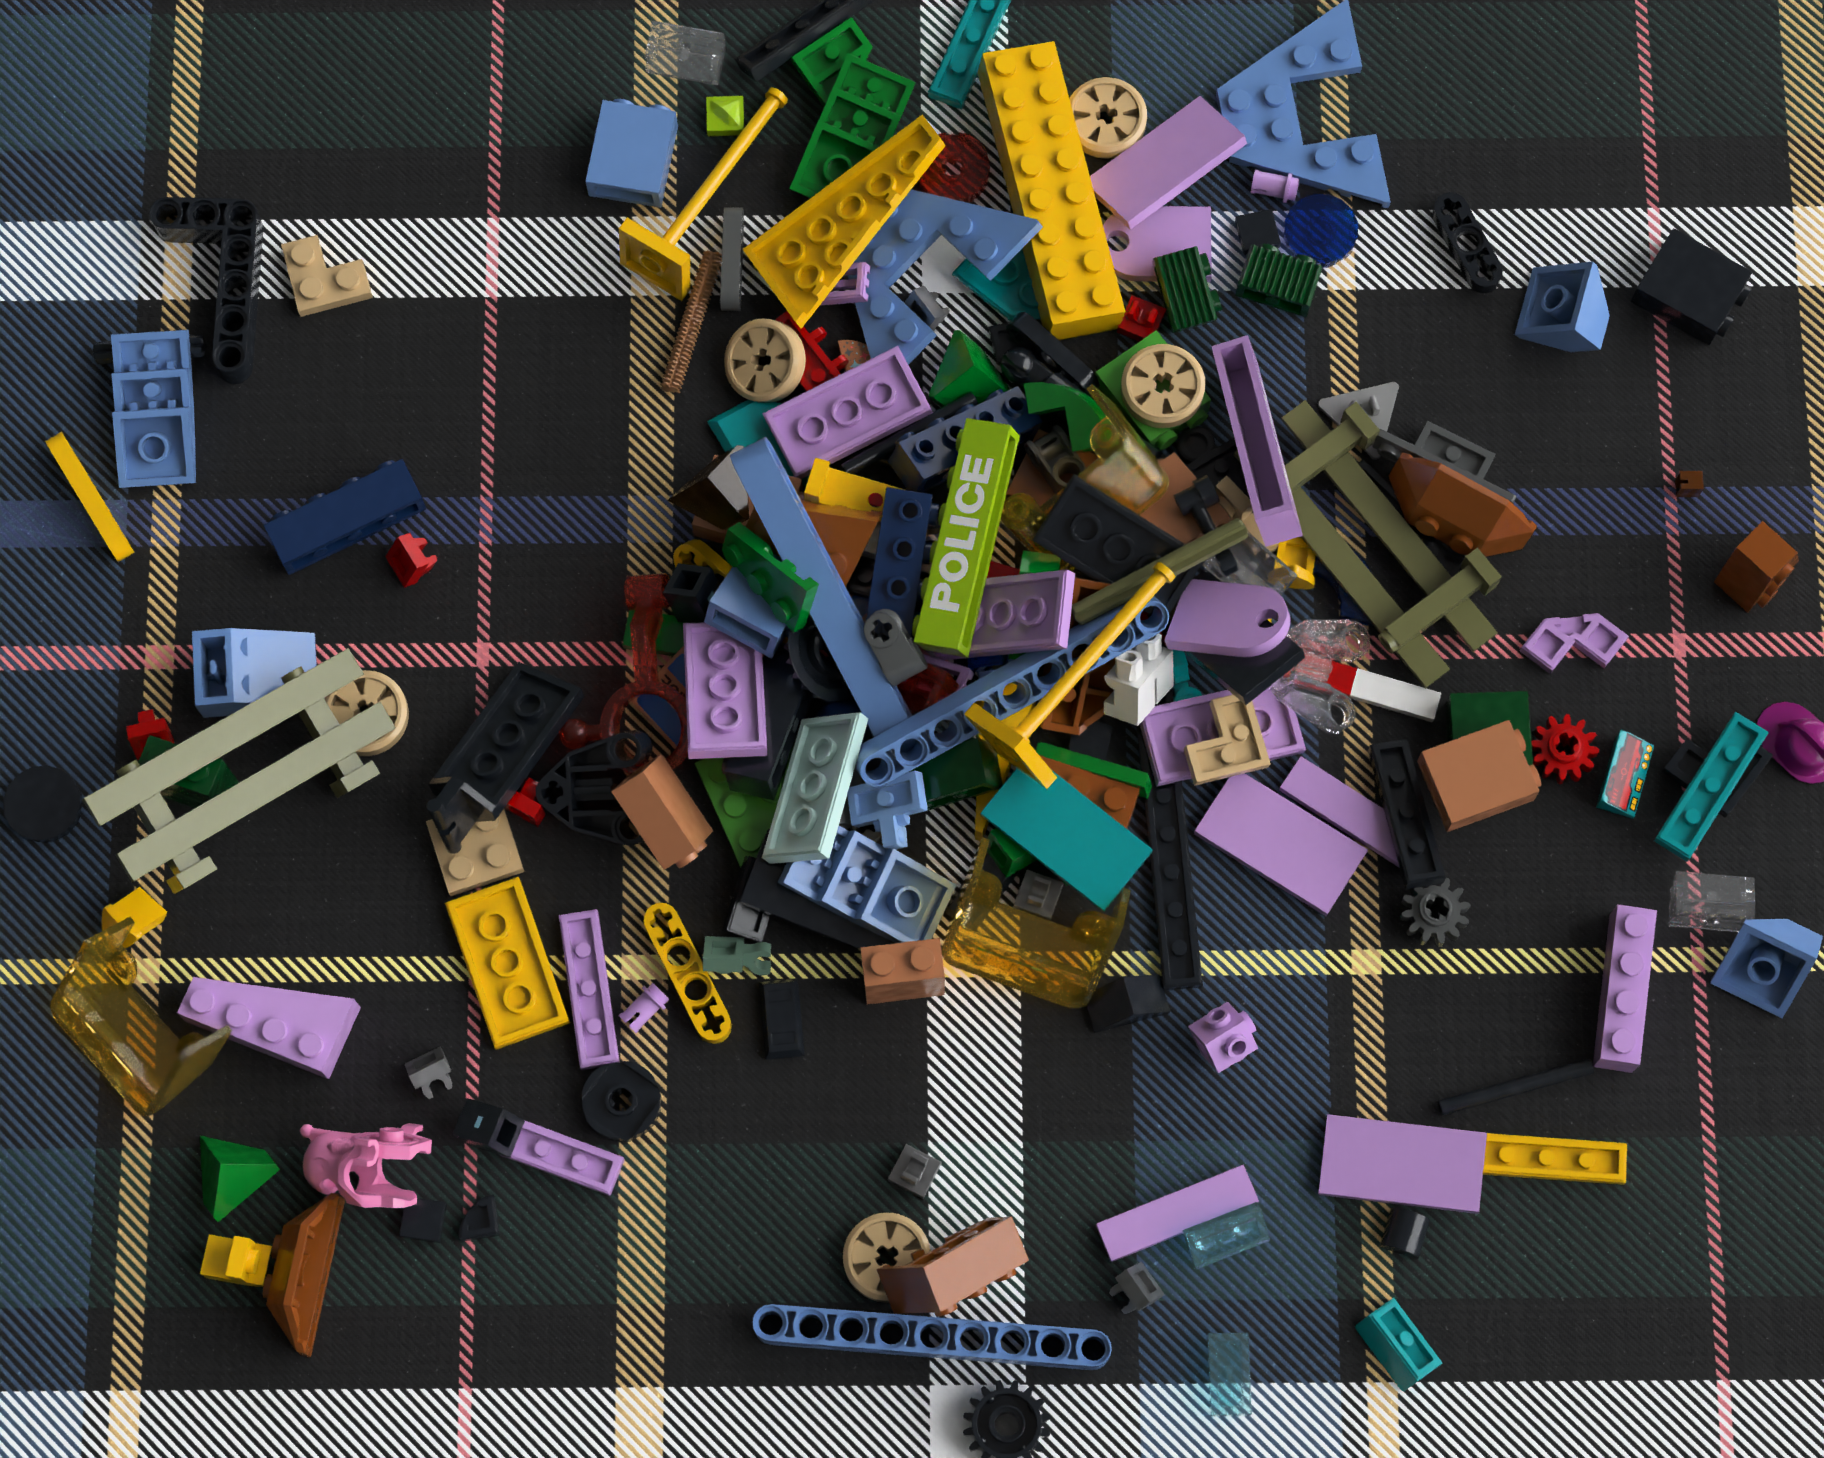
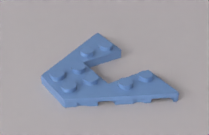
(1264, 110)
(979, 233)

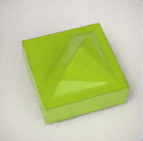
(725, 115)

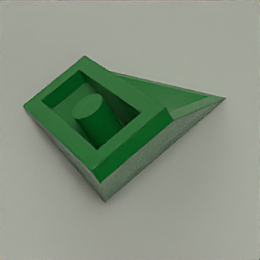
(965, 371)
(231, 1174)

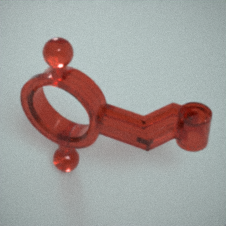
(644, 596)

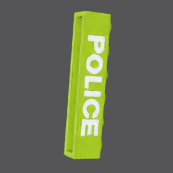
(966, 537)

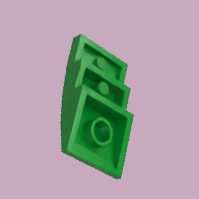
(854, 122)

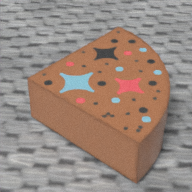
(854, 351)

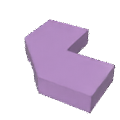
(1588, 633)

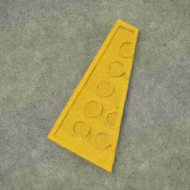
(827, 233)

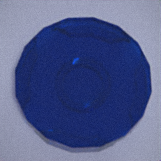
(1321, 229)

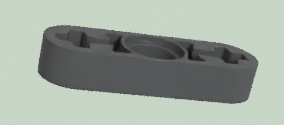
(732, 259)

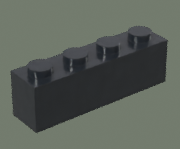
(783, 712)

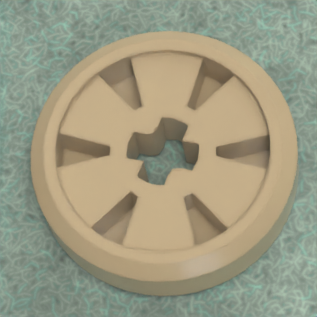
(1117, 100)
(762, 339)
(1163, 408)
(368, 691)
(871, 1235)

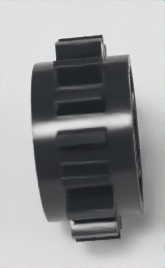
(1010, 1402)

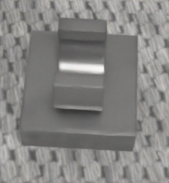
(925, 306)
(1038, 895)
(429, 1068)
(914, 1171)
(1138, 1286)

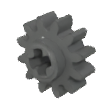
(1449, 912)

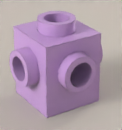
(1224, 1036)

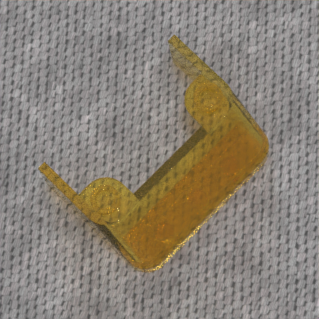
(1122, 471)
(1027, 949)
(122, 1031)

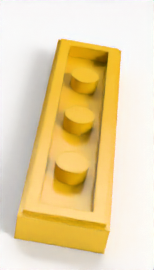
(1555, 1159)

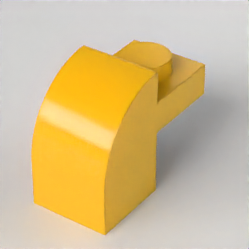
(235, 1260)

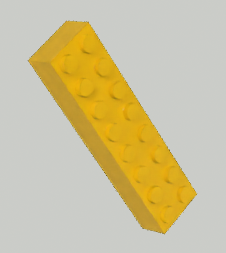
(1052, 184)

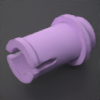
(1275, 185)
(646, 1004)

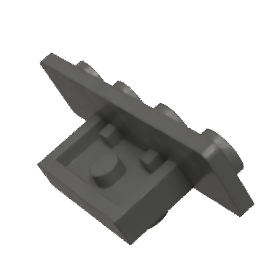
(1445, 448)

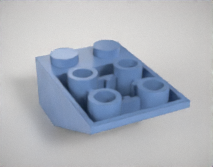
(244, 665)

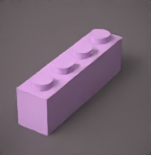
(1624, 988)

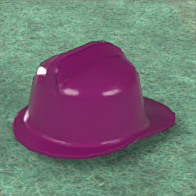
(1795, 740)

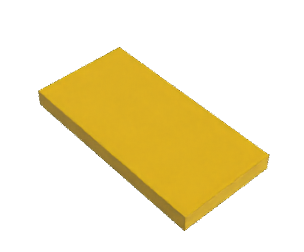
(507, 963)

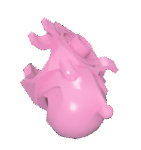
(337, 1153)

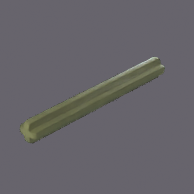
(1176, 561)

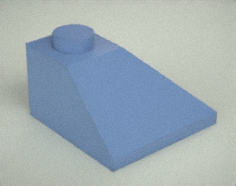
(1565, 308)
(1768, 963)

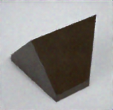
(715, 493)

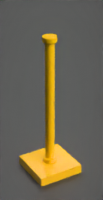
(658, 257)
(1013, 742)

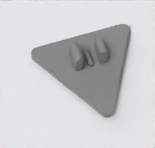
(1375, 401)

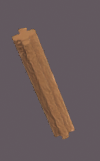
(691, 321)

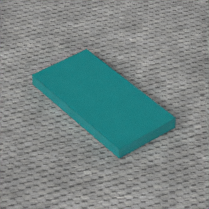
(1068, 836)

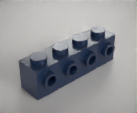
(926, 457)
(344, 516)
(900, 555)

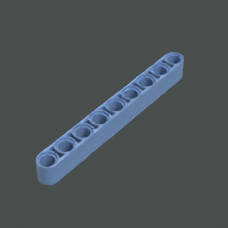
(832, 606)
(990, 690)
(949, 1348)

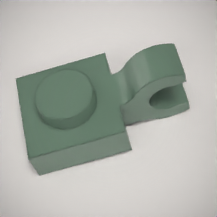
(731, 954)

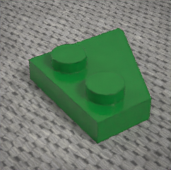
(823, 59)

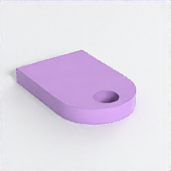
(1157, 235)
(1227, 619)

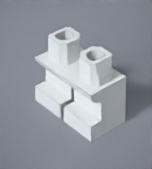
(1139, 680)

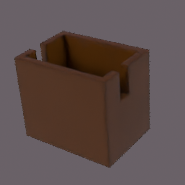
(1689, 483)

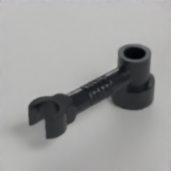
(1196, 501)

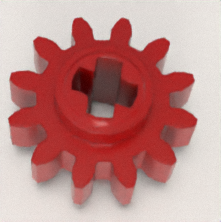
(1560, 762)

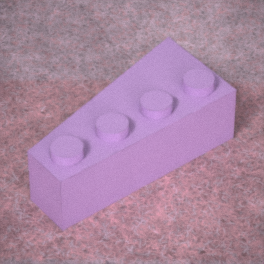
(282, 1023)

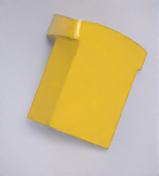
(1300, 559)
(140, 908)

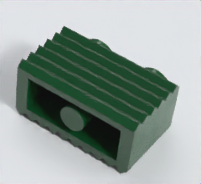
(1279, 279)
(1186, 289)

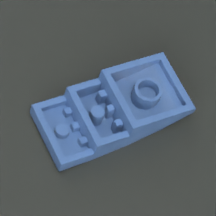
(153, 408)
(873, 888)

